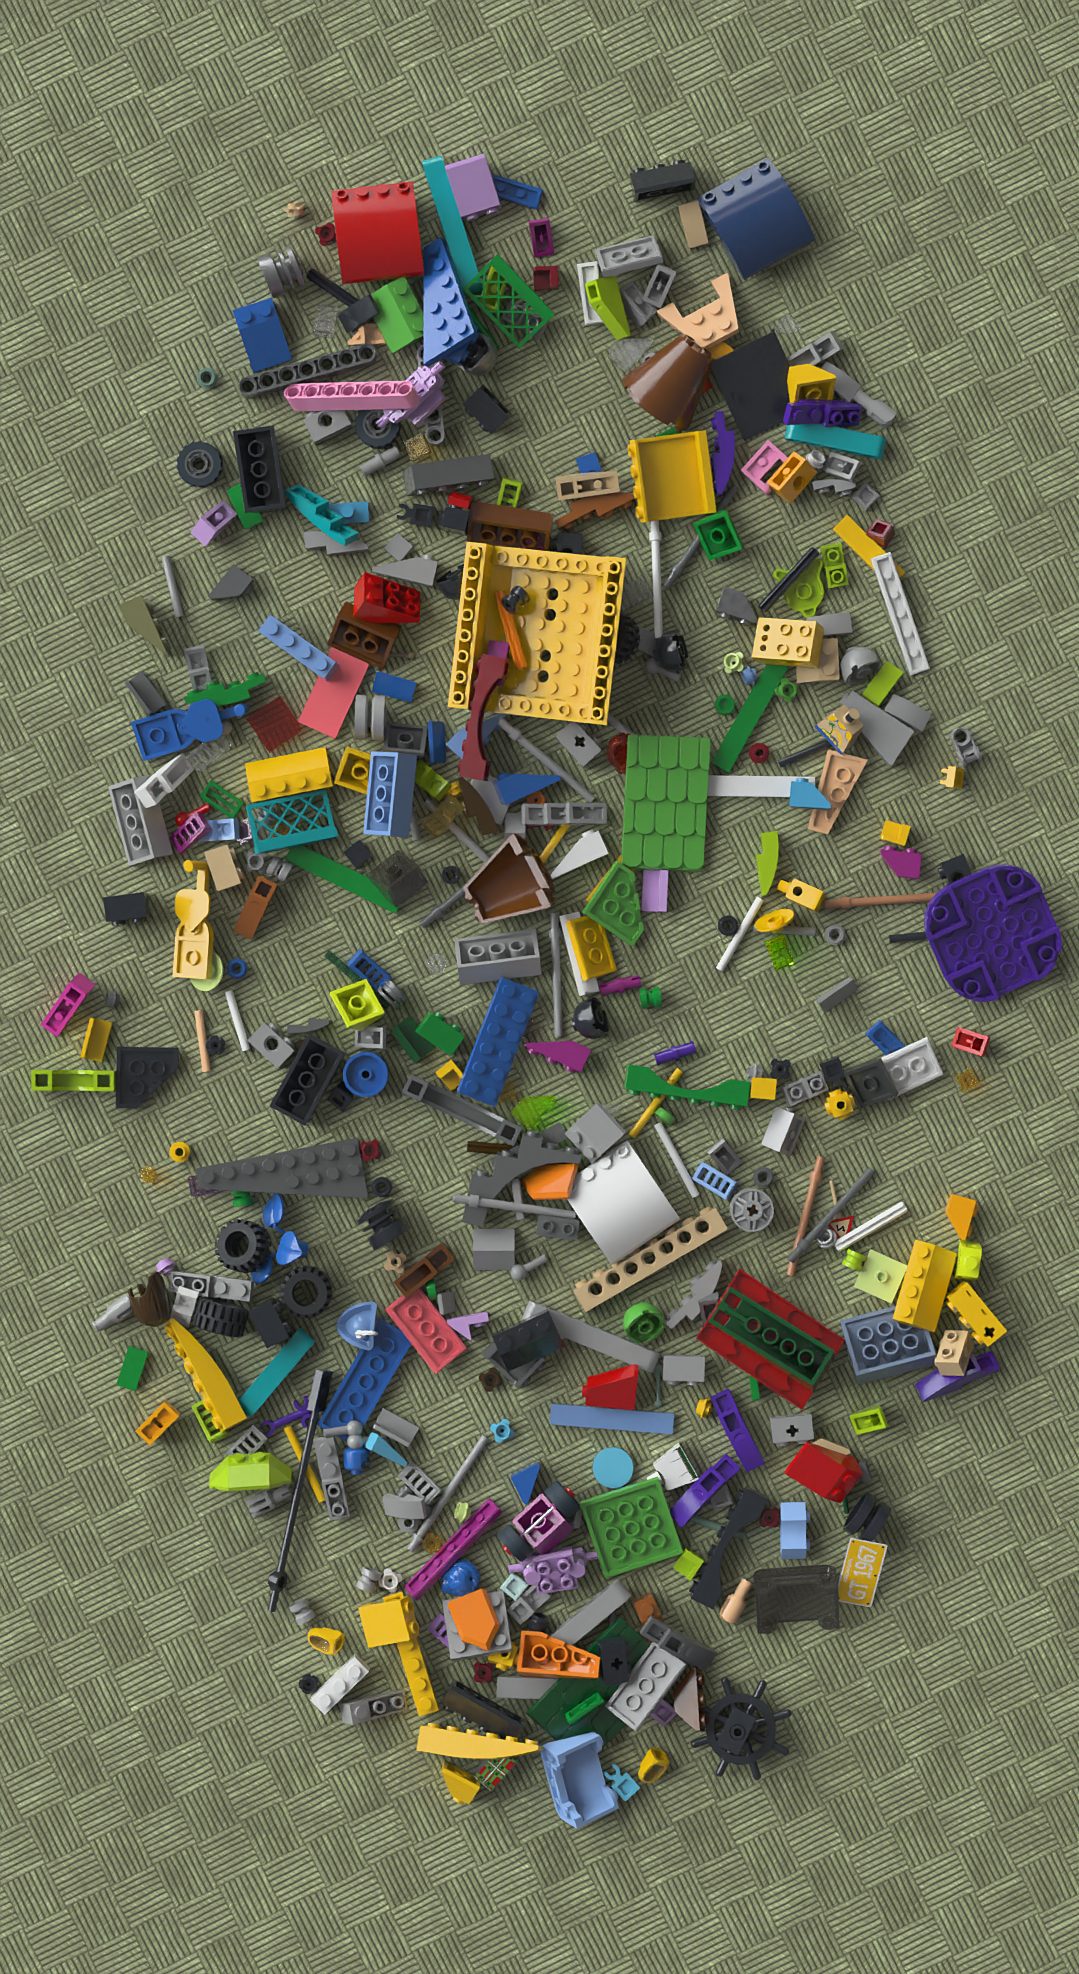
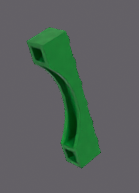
(729, 1092)

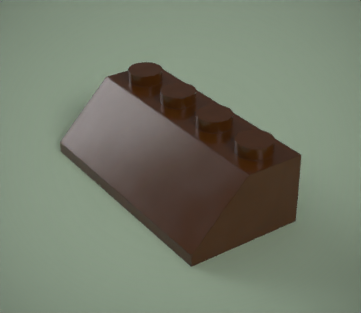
(508, 526)

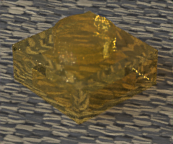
(417, 447)

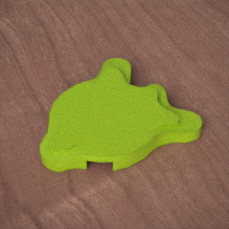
(806, 591)

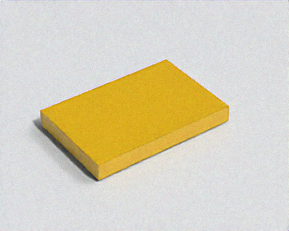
(590, 947)

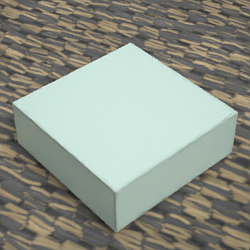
(514, 1586)

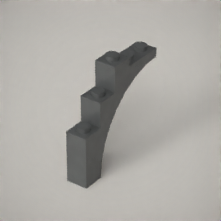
(508, 1166)

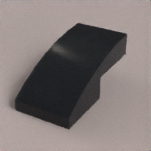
(358, 313)

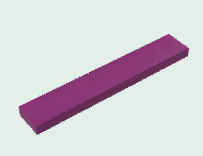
(453, 1549)

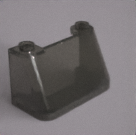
(796, 1596)

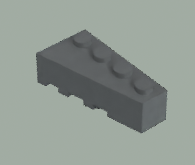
(448, 474)

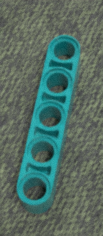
(837, 439)
(275, 1372)

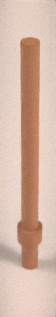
(846, 903)
(816, 1177)

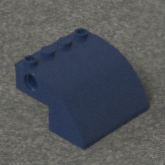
(756, 218)

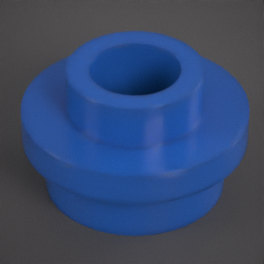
(230, 968)

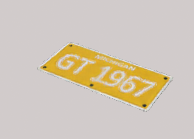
(861, 1572)

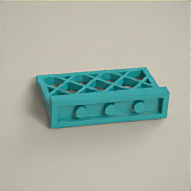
(295, 839)

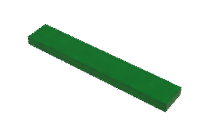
(748, 716)
(338, 875)

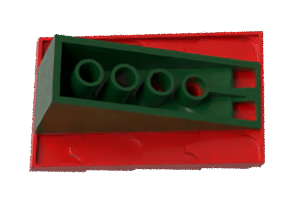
(754, 1329)

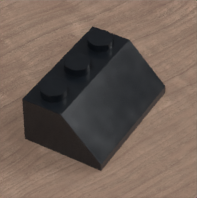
(662, 180)
(527, 1340)

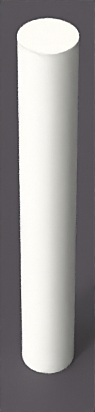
(237, 1020)

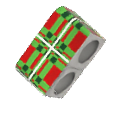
(492, 1771)

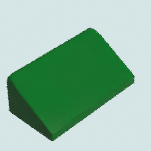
(585, 1709)

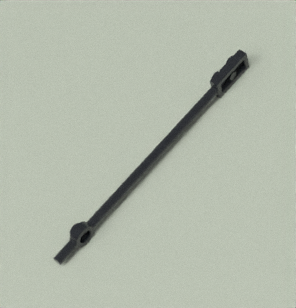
(316, 1404)

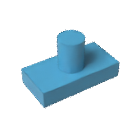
(352, 512)

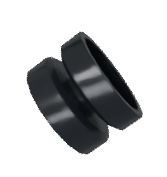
(867, 1518)

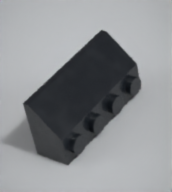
(260, 470)
(307, 1080)
(482, 1711)

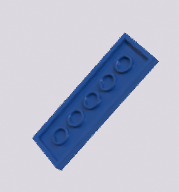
(497, 1041)
(366, 1379)

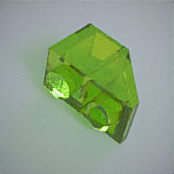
(531, 1107)

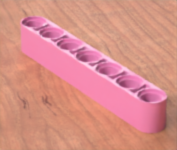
(352, 396)

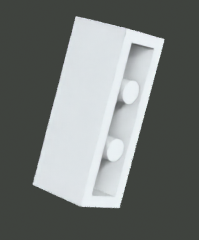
(340, 1683)

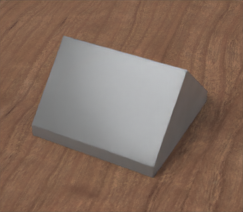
(493, 1249)

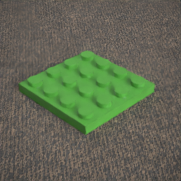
(631, 1527)

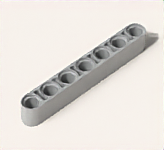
(598, 1338)

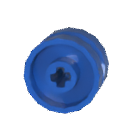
(365, 1086)

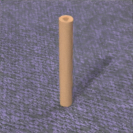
(202, 1040)

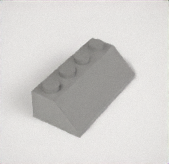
(140, 827)
(497, 956)

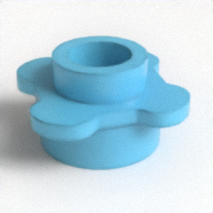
(504, 1424)

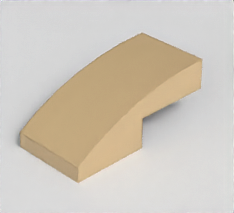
(693, 224)

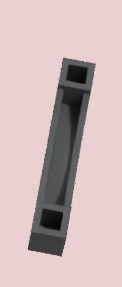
(462, 1109)

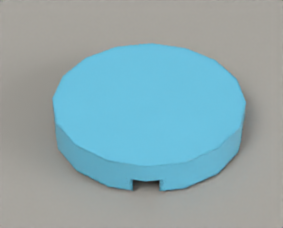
(612, 1467)

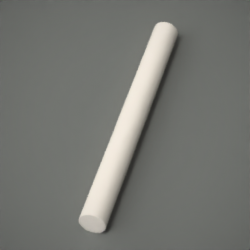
(739, 934)
(676, 1159)

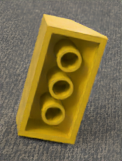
(289, 775)
(924, 1286)

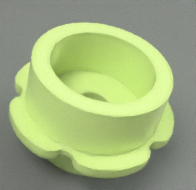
(462, 1511)

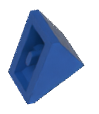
(524, 1481)

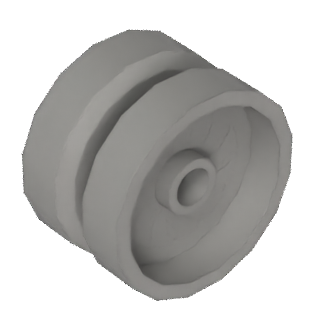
(370, 717)

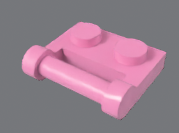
(761, 463)

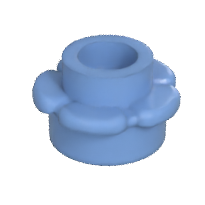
(749, 676)

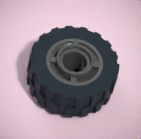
(375, 438)
(212, 466)

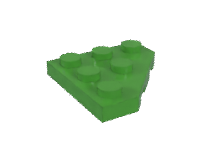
(617, 905)

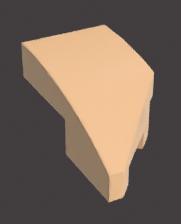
(367, 334)

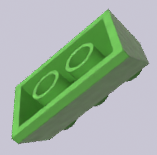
(399, 316)

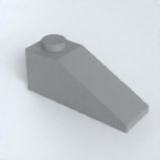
(414, 570)

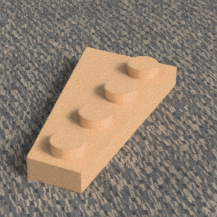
(835, 784)

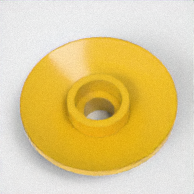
(774, 921)

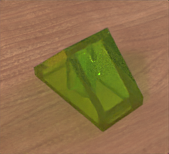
(778, 952)

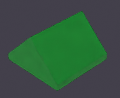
(718, 534)

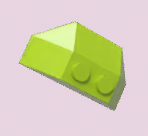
(250, 1472)

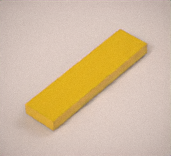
(860, 543)

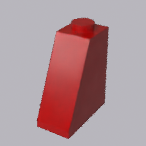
(612, 1388)

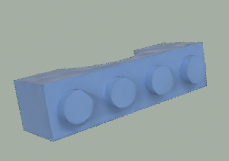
(298, 648)

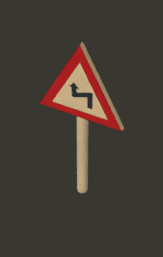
(842, 1225)

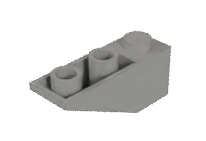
(372, 1707)

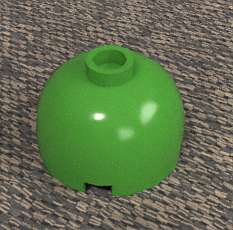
(643, 1322)

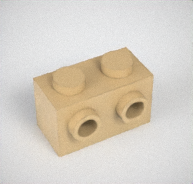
(223, 867)
(954, 1353)

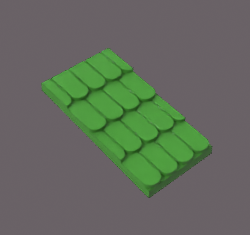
(665, 803)

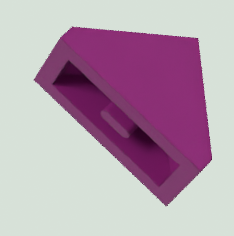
(541, 237)

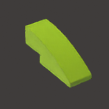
(768, 860)

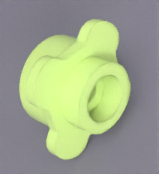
(728, 662)

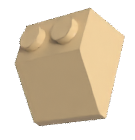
(827, 667)

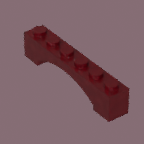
(491, 673)

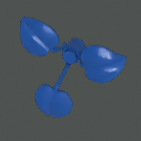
(289, 1247)

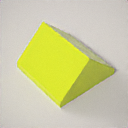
(357, 1005)

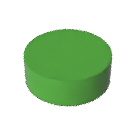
(665, 1116)

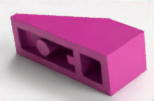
(68, 1004)

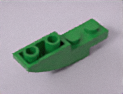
(221, 696)

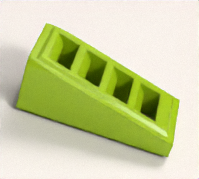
(513, 482)
(211, 1438)

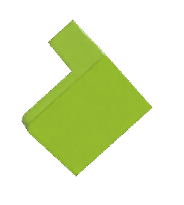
(688, 1563)

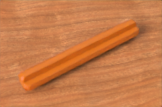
(511, 632)

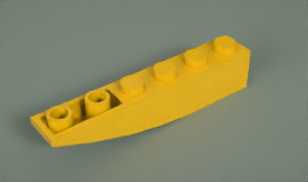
(207, 1377)
(416, 1671)
(470, 1744)

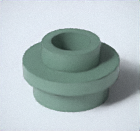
(200, 378)

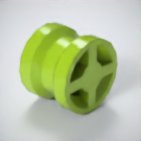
(854, 1260)

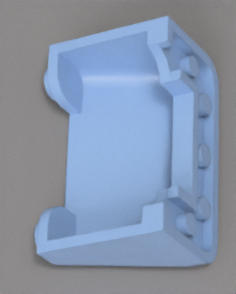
(578, 1779)

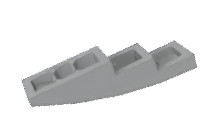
(564, 814)
(523, 1686)

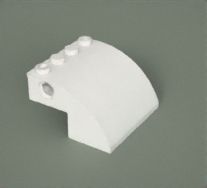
(620, 1203)

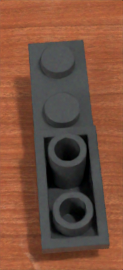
(677, 1643)

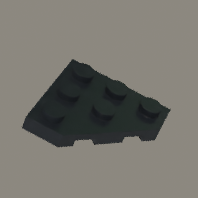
(142, 1072)

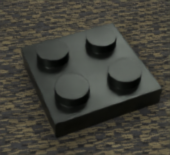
(870, 1082)

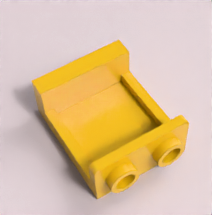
(389, 1622)

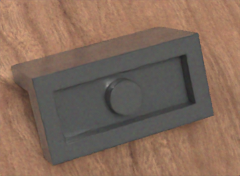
(145, 693)

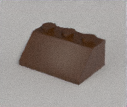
(363, 639)

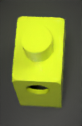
(968, 1260)

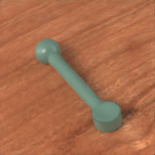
(658, 1403)

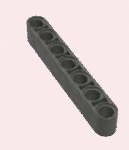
(318, 372)

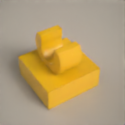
(954, 777)

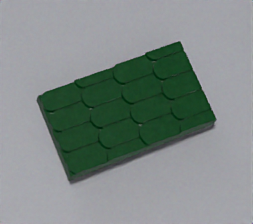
(569, 1692)

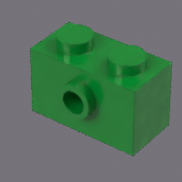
(440, 1033)

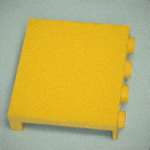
(672, 476)

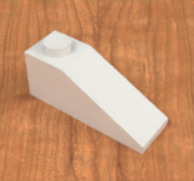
(584, 851)

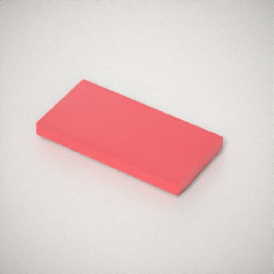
(332, 699)
(426, 1329)

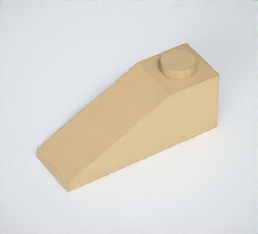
(586, 484)

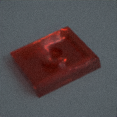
(274, 724)

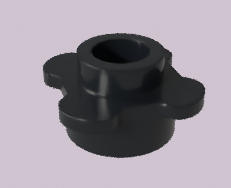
(785, 1069)

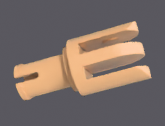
(735, 1602)

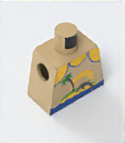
(841, 728)

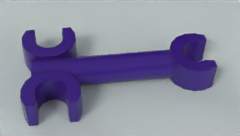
(302, 1412)

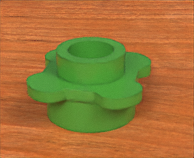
(792, 689)

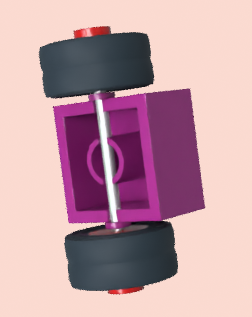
(541, 1523)

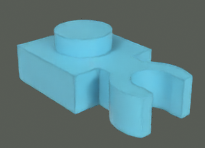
(623, 1784)

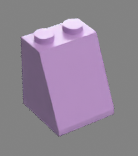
(473, 187)

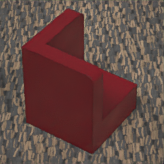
(545, 278)

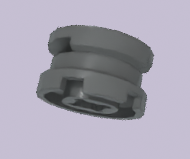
(394, 992)

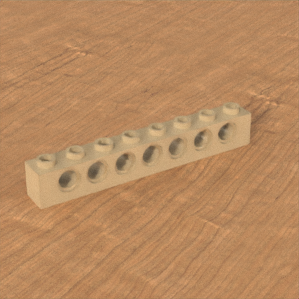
(715, 1227)

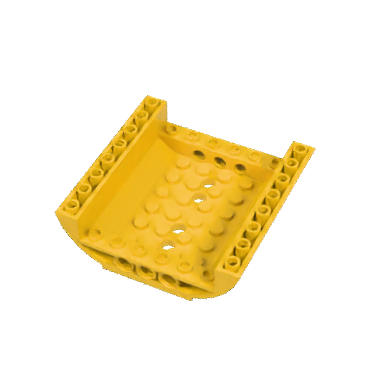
(579, 637)

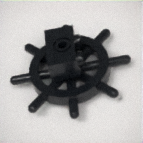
(739, 1727)

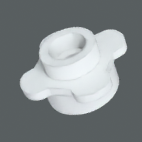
(391, 1586)

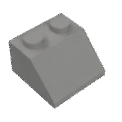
(595, 1132)

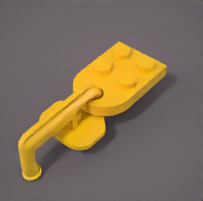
(194, 934)

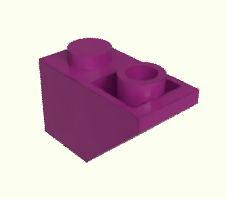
(902, 864)

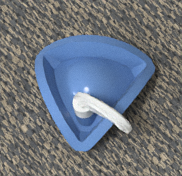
(359, 1324)

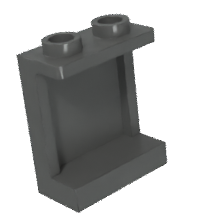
(518, 1376)

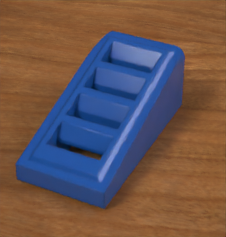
(356, 958)

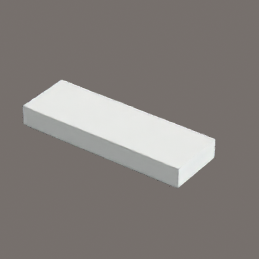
(587, 273)

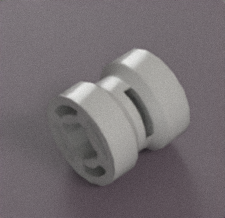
(275, 865)
(368, 1579)
(302, 1611)

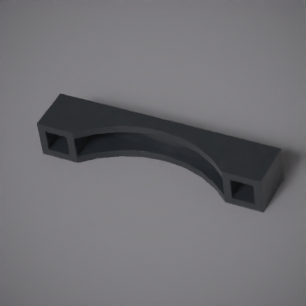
(748, 1508)

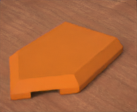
(551, 1181)
(475, 1618)

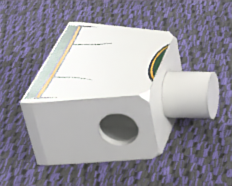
(674, 1468)

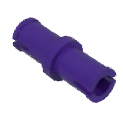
(675, 1053)

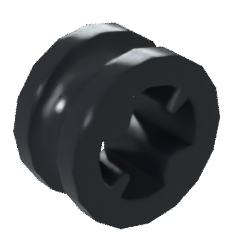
(455, 879)

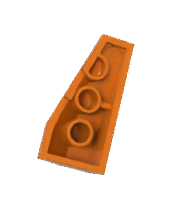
(552, 1658)

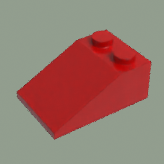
(824, 1471)

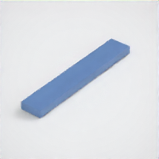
(611, 1418)

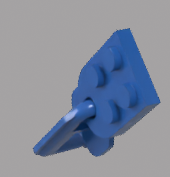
(179, 728)

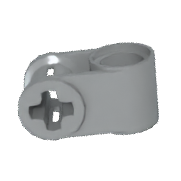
(965, 748)

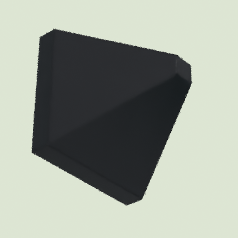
(341, 1096)

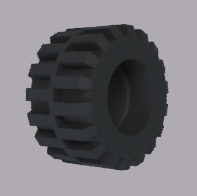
(626, 638)
(229, 1241)
(306, 1310)
(221, 1317)

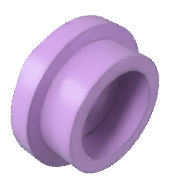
(165, 1266)

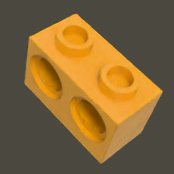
(158, 1422)

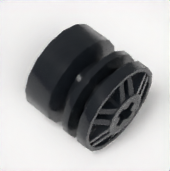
(383, 1224)

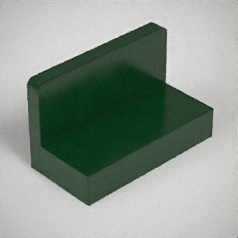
(411, 1041)

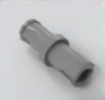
(380, 461)

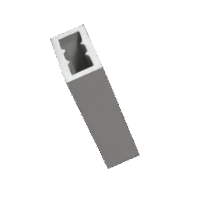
(880, 729)

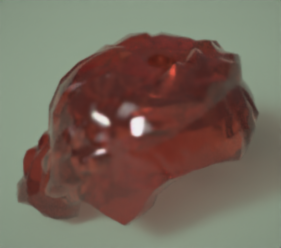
(617, 752)

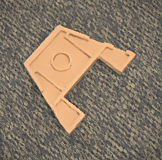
(710, 323)

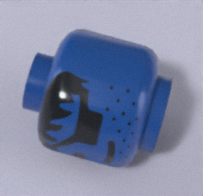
(356, 1459)

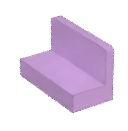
(654, 890)

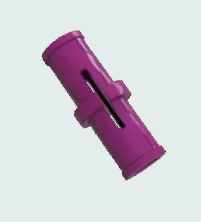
(620, 985)

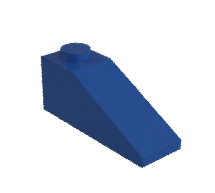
(516, 786)

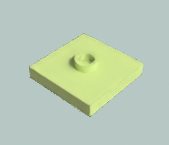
(880, 1276)

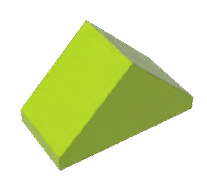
(868, 1420)

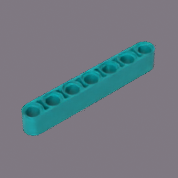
(451, 223)

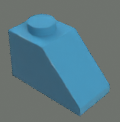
(806, 795)

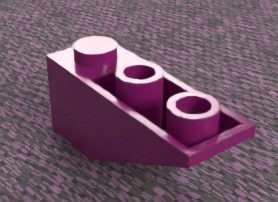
(566, 1052)

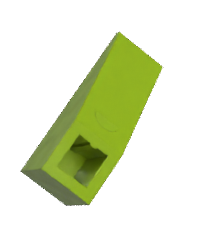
(607, 303)

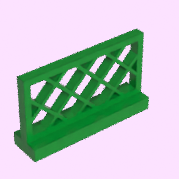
(521, 288)

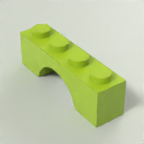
(73, 1080)

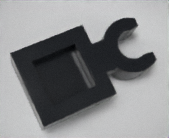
(420, 514)
(833, 1071)

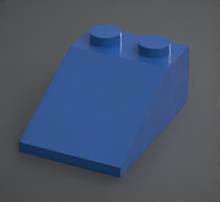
(262, 335)

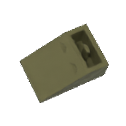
(139, 617)

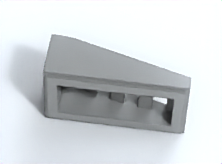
(258, 1432)
(414, 1487)

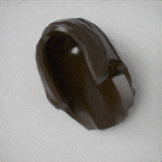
(153, 1304)

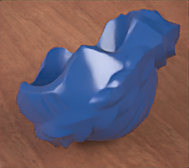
(457, 1581)

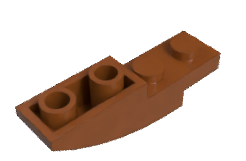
(602, 505)

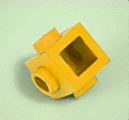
(834, 1098)
(504, 1663)

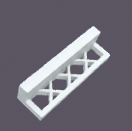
(587, 986)

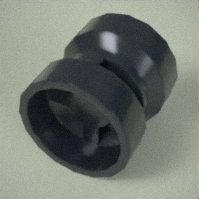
(515, 600)

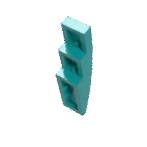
(317, 512)

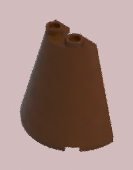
(671, 381)
(510, 883)

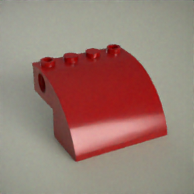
(377, 232)

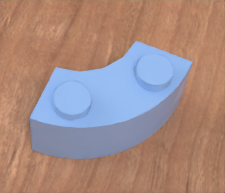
(793, 1530)

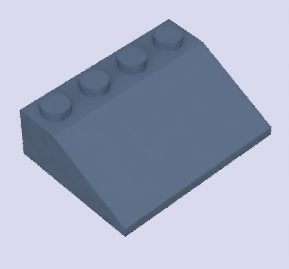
(885, 1347)

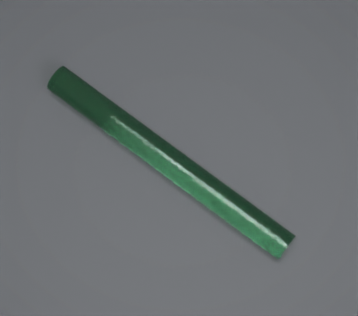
(353, 976)

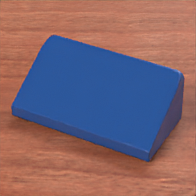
(394, 687)
(437, 742)

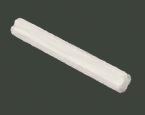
(870, 1226)

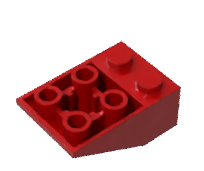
(385, 601)

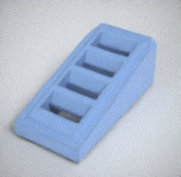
(732, 1187)

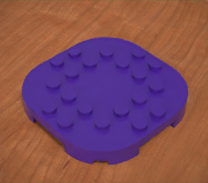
(992, 932)

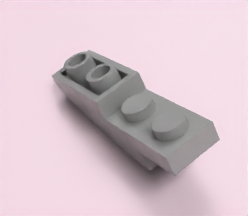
(212, 1285)
(701, 1287)
(331, 1477)

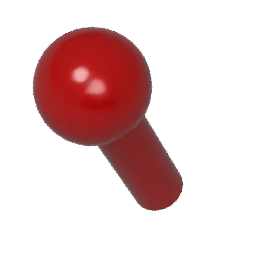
(181, 817)

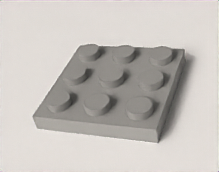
(501, 1643)

